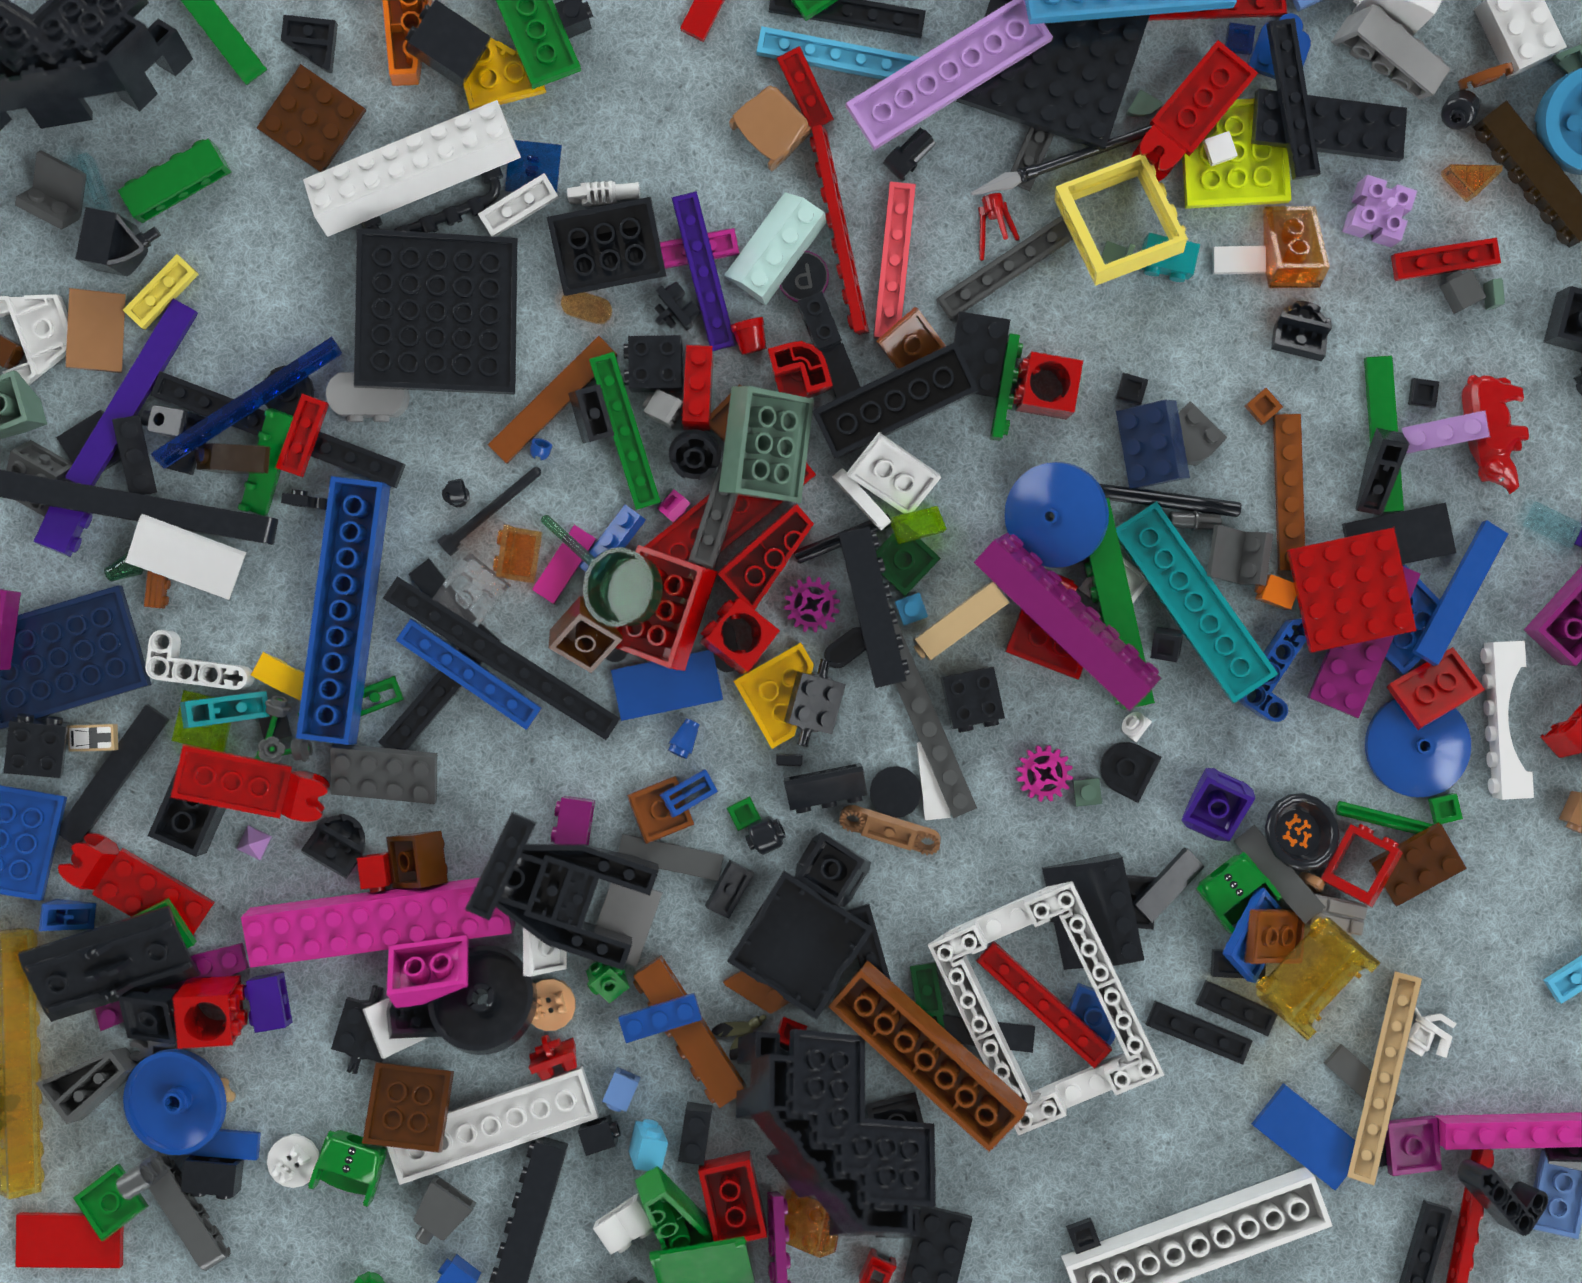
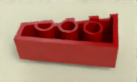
(766, 556)

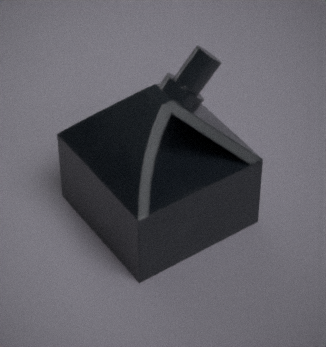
(112, 242)

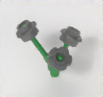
(271, 748)

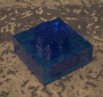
(1240, 38)

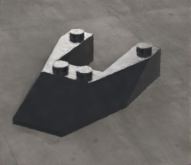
(554, 891)

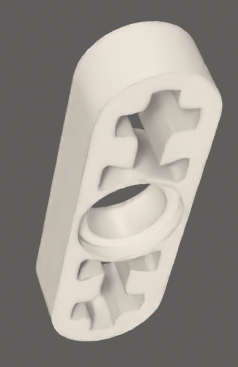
(861, 499)

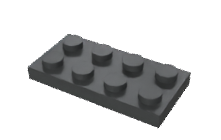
(383, 773)

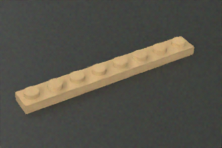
(1384, 1078)

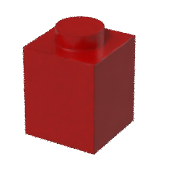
(374, 872)

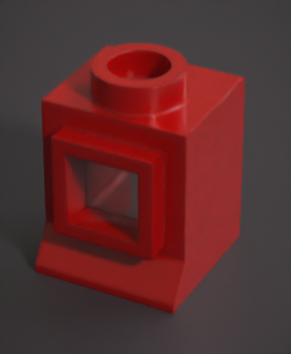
(877, 1269)

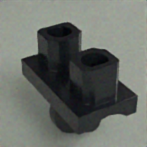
(670, 296)

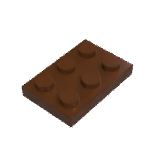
(1425, 862)

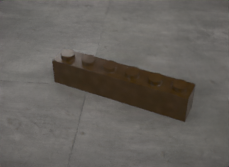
(1533, 171)

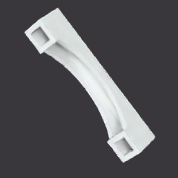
(1502, 665)

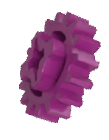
(818, 615)

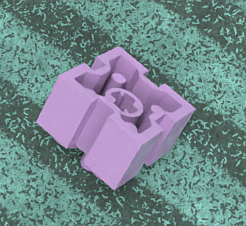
(1379, 211)

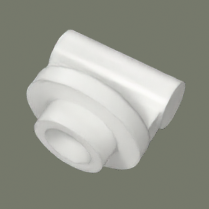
(1135, 725)

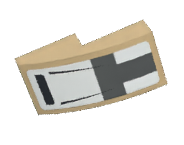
(93, 737)

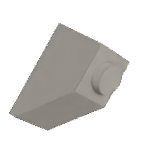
(663, 408)

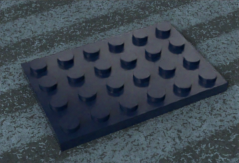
(72, 656)

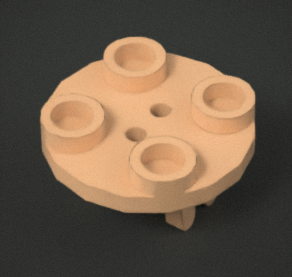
(561, 1001)

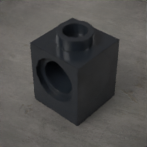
(1167, 644)
(599, 1135)

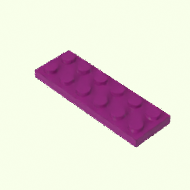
(1352, 669)

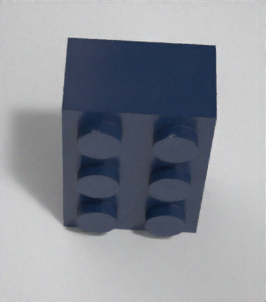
(1152, 444)

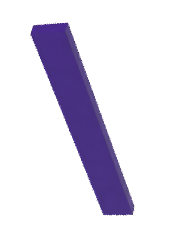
(132, 392)

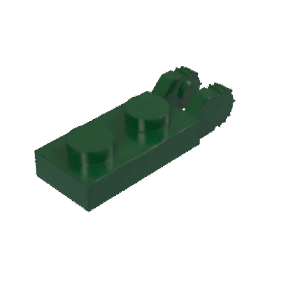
(928, 990)

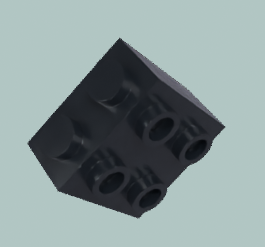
(654, 363)
(972, 699)
(36, 746)

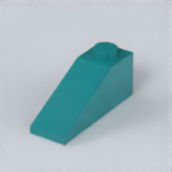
(224, 709)

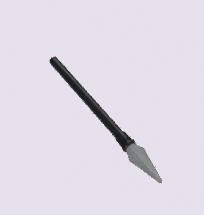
(1011, 179)

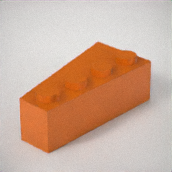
(398, 20)

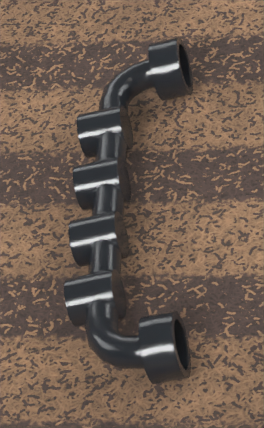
(453, 213)

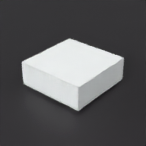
(1220, 148)

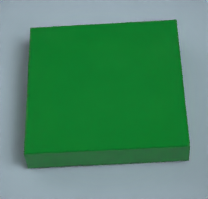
(106, 1207)

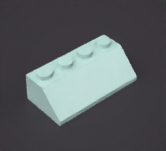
(776, 247)

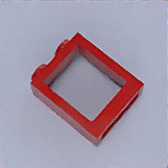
(1387, 844)

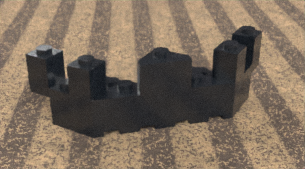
(78, 53)
(814, 1115)

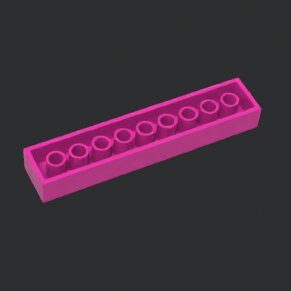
(364, 923)

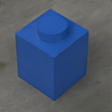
(458, 1271)

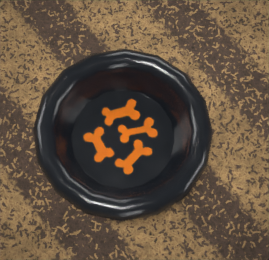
(1302, 831)

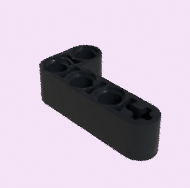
(1511, 1208)

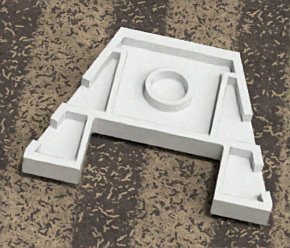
(42, 330)

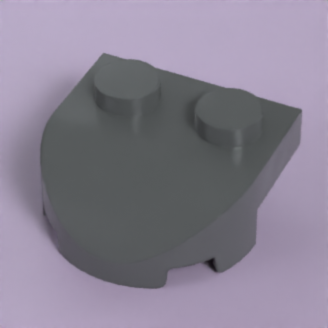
(1199, 434)

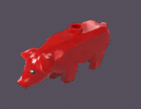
(1494, 452)

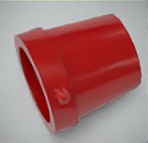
(750, 335)

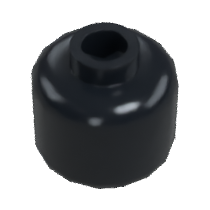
(1460, 109)
(765, 835)

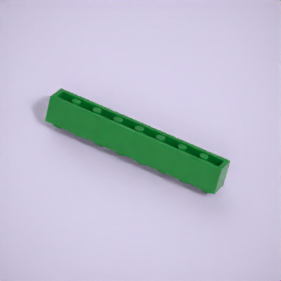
(1113, 593)

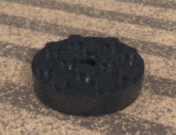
(509, 1010)

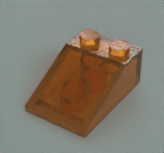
(1294, 247)

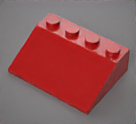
(672, 629)

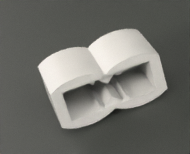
(623, 1225)

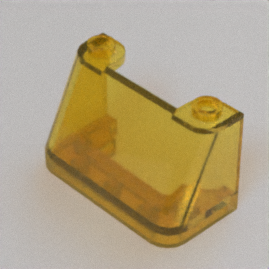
(1314, 975)

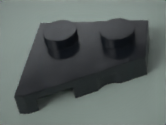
(311, 39)

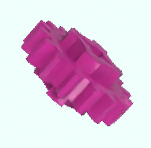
(1037, 783)

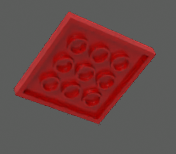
(1351, 590)

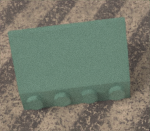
(766, 444)

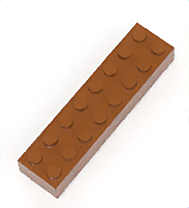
(929, 1056)

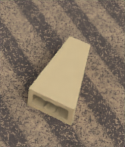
(960, 621)

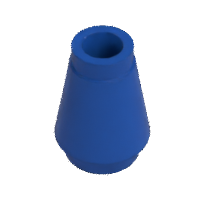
(684, 739)

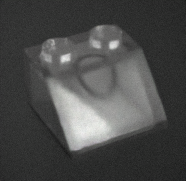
(472, 590)

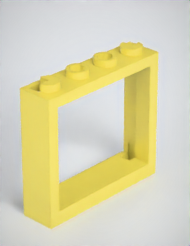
(1102, 179)

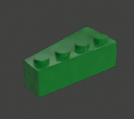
(671, 1212)

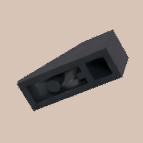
(1381, 470)

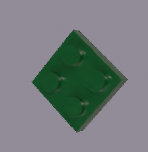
(906, 562)

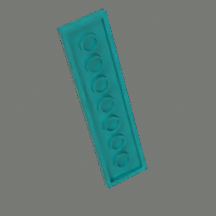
(1195, 603)

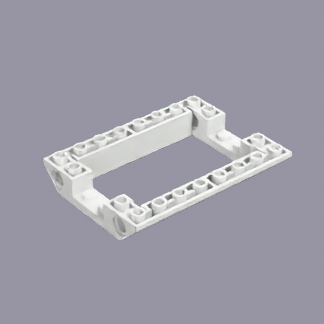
(1048, 1103)

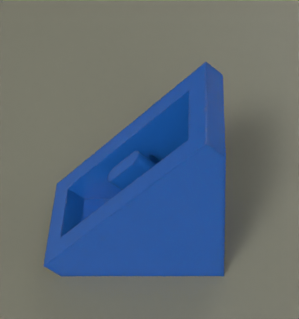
(67, 915)

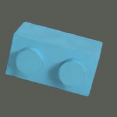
(647, 1145)

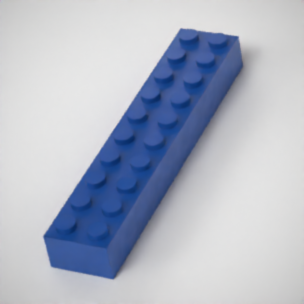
(343, 611)

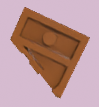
(756, 992)

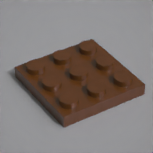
(311, 119)
(408, 1107)

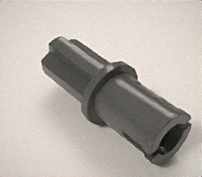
(1194, 520)

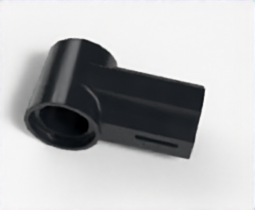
(907, 156)

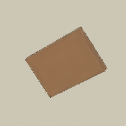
(95, 330)

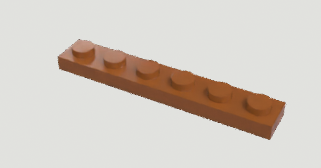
(1288, 485)

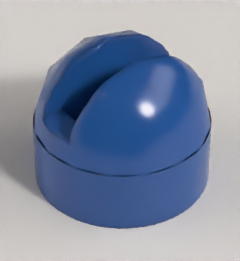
(542, 452)

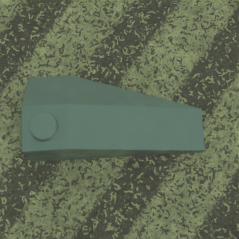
(19, 406)

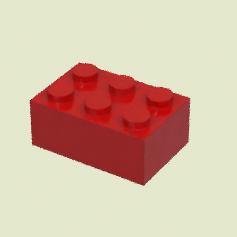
(733, 1197)

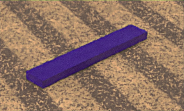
(703, 271)

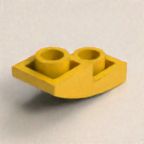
(279, 675)

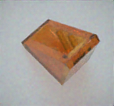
(1470, 179)

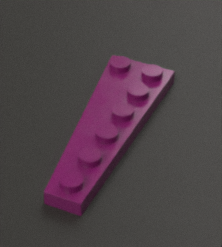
(212, 963)
(777, 1237)

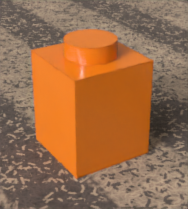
(1277, 592)

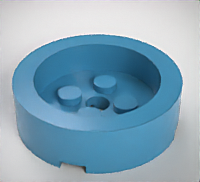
(1560, 122)

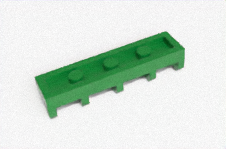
(261, 487)

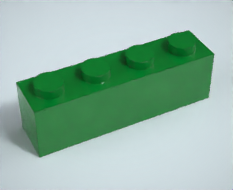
(174, 180)

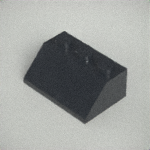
(825, 787)

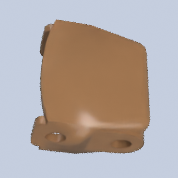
(771, 125)

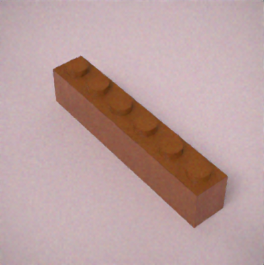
(695, 1039)

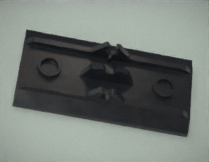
(107, 962)

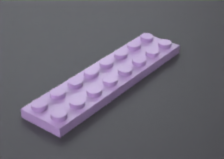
(946, 73)

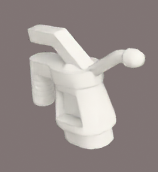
(1423, 1032)

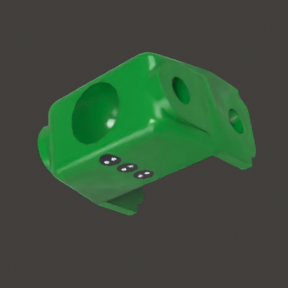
(1231, 887)
(349, 1164)

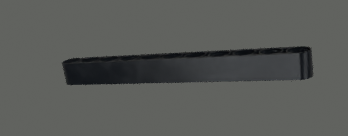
(132, 505)

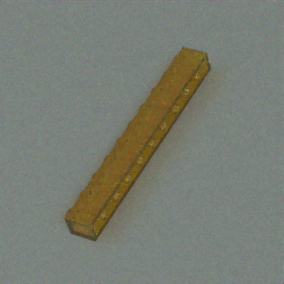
(19, 1071)

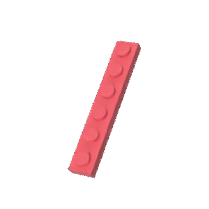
(894, 256)

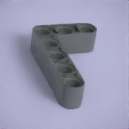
(181, 1209)

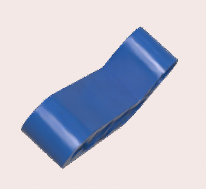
(1264, 694)

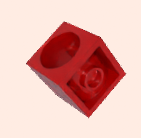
(1067, 371)
(762, 633)
(198, 1030)

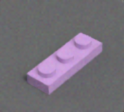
(1447, 432)

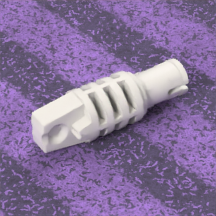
(602, 193)

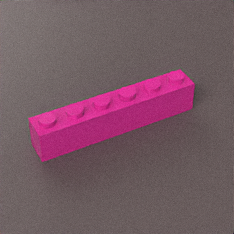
(1510, 1131)

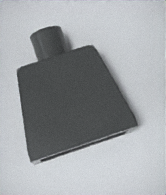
(441, 1211)

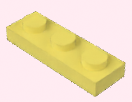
(160, 291)

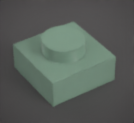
(1087, 792)

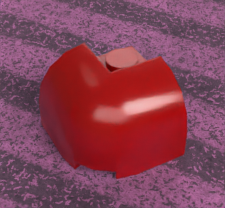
(799, 369)

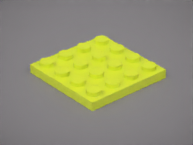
(1253, 178)

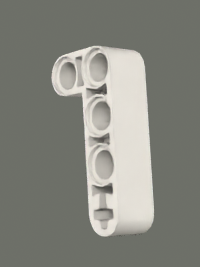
(200, 669)

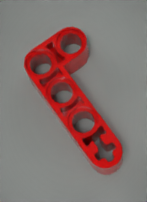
(1566, 736)

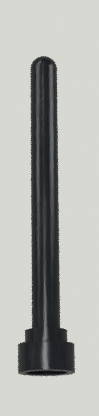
(452, 541)

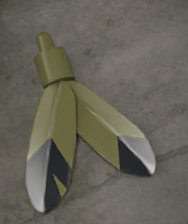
(737, 1028)

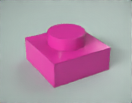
(673, 505)

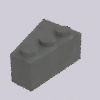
(84, 1087)

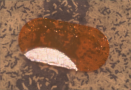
(587, 307)

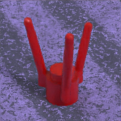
(994, 208)

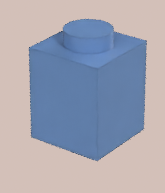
(621, 1090)

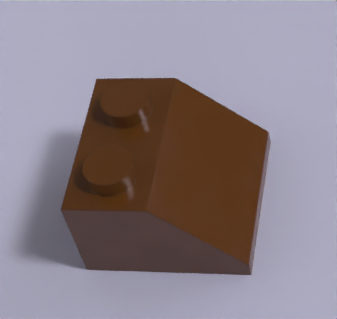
(582, 637)
(417, 859)

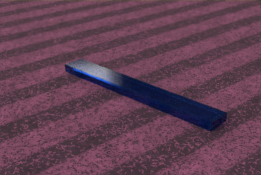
(246, 403)

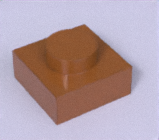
(1263, 406)

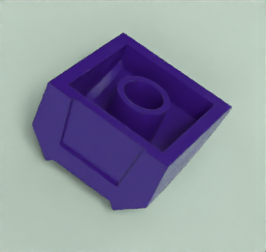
(1218, 805)

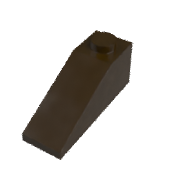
(233, 458)

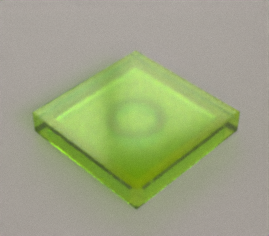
(207, 736)

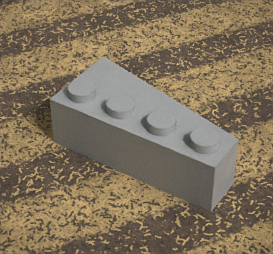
(1392, 51)

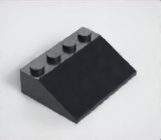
(607, 246)
(1108, 901)

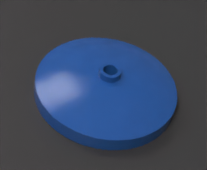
(1077, 507)
(1403, 766)
(174, 1101)

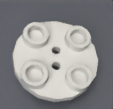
(284, 1169)

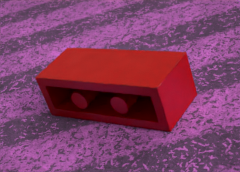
(697, 387)

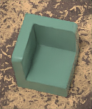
(1115, 252)

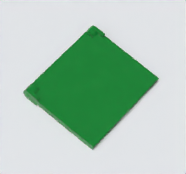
(704, 1263)

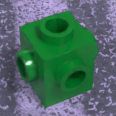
(606, 981)

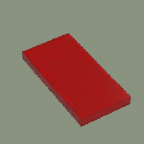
(64, 1242)

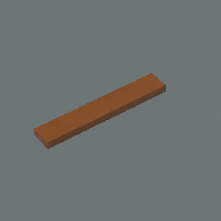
(548, 403)

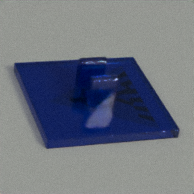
(534, 161)

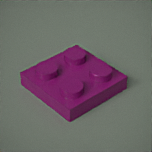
(1413, 1146)

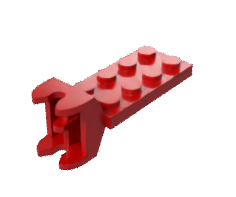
(1195, 108)
(248, 784)
(130, 881)

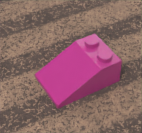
(426, 970)

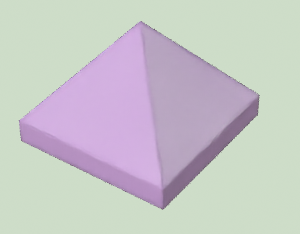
(254, 842)

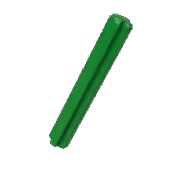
(1380, 818)

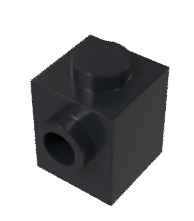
(574, 16)

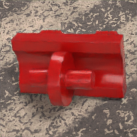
(551, 1054)

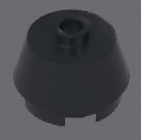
(694, 454)

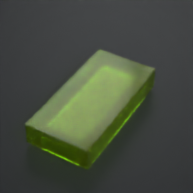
(917, 524)

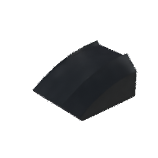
(832, 869)

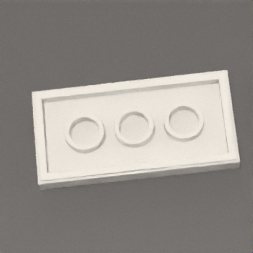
(185, 556)

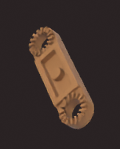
(890, 829)

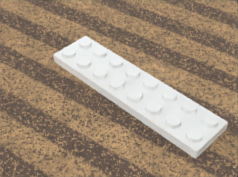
(502, 1123)

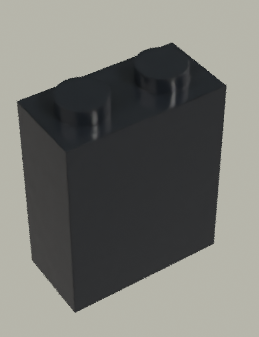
(447, 42)

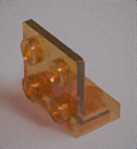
(517, 554)
(808, 1225)

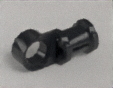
(456, 493)

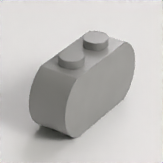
(364, 402)

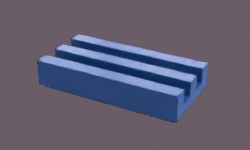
(670, 803)

